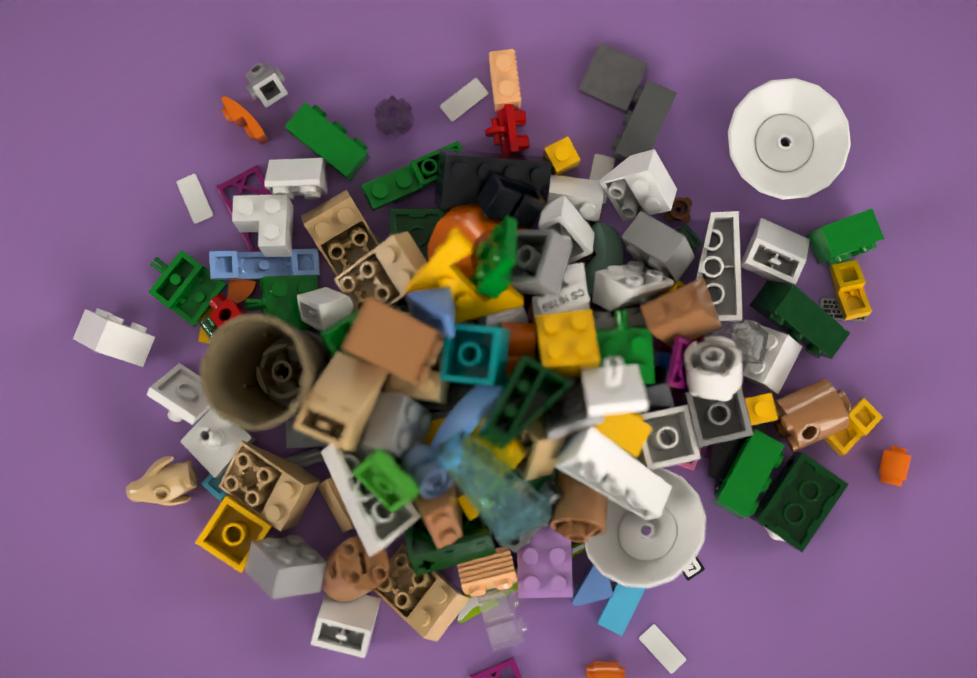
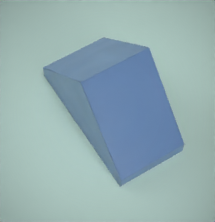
(434, 309)
(592, 587)

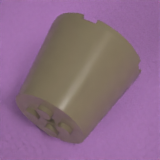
(248, 368)

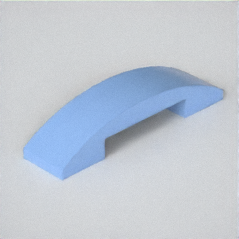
(254, 265)
(467, 412)

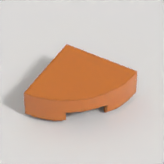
(241, 290)

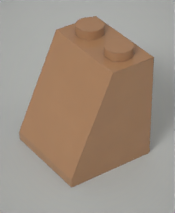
(682, 313)
(393, 341)
(441, 515)

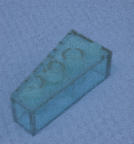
(496, 493)

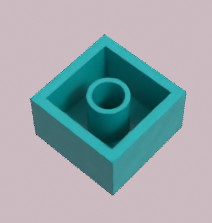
(475, 355)

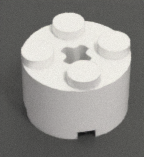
(713, 368)

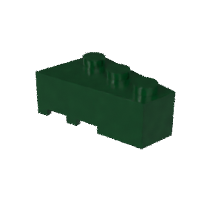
(800, 318)
(521, 400)

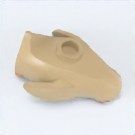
(164, 483)

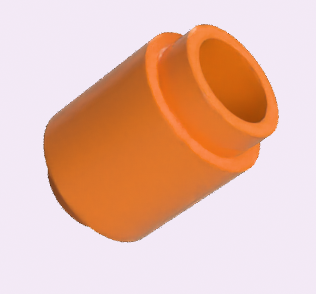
(894, 466)
(605, 669)

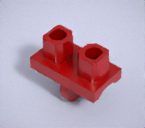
(504, 130)

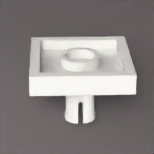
(613, 388)
(181, 394)
(215, 442)

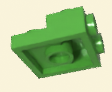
(386, 480)

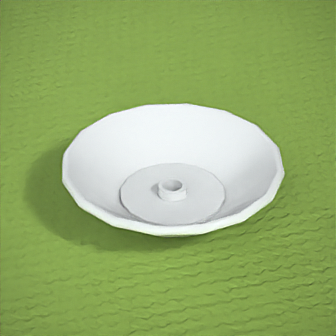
(807, 120)
(654, 558)

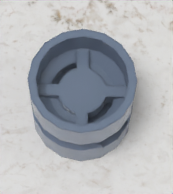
(426, 471)

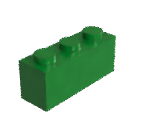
(328, 140)
(749, 475)

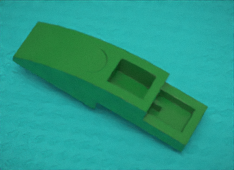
(405, 181)

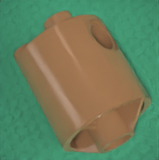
(811, 414)
(579, 511)
(351, 571)

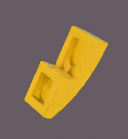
(849, 290)
(861, 421)

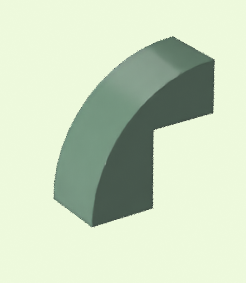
(608, 252)

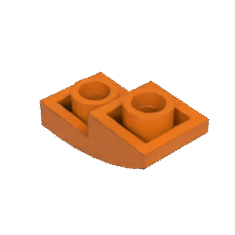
(240, 116)

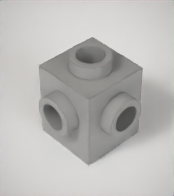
(266, 83)

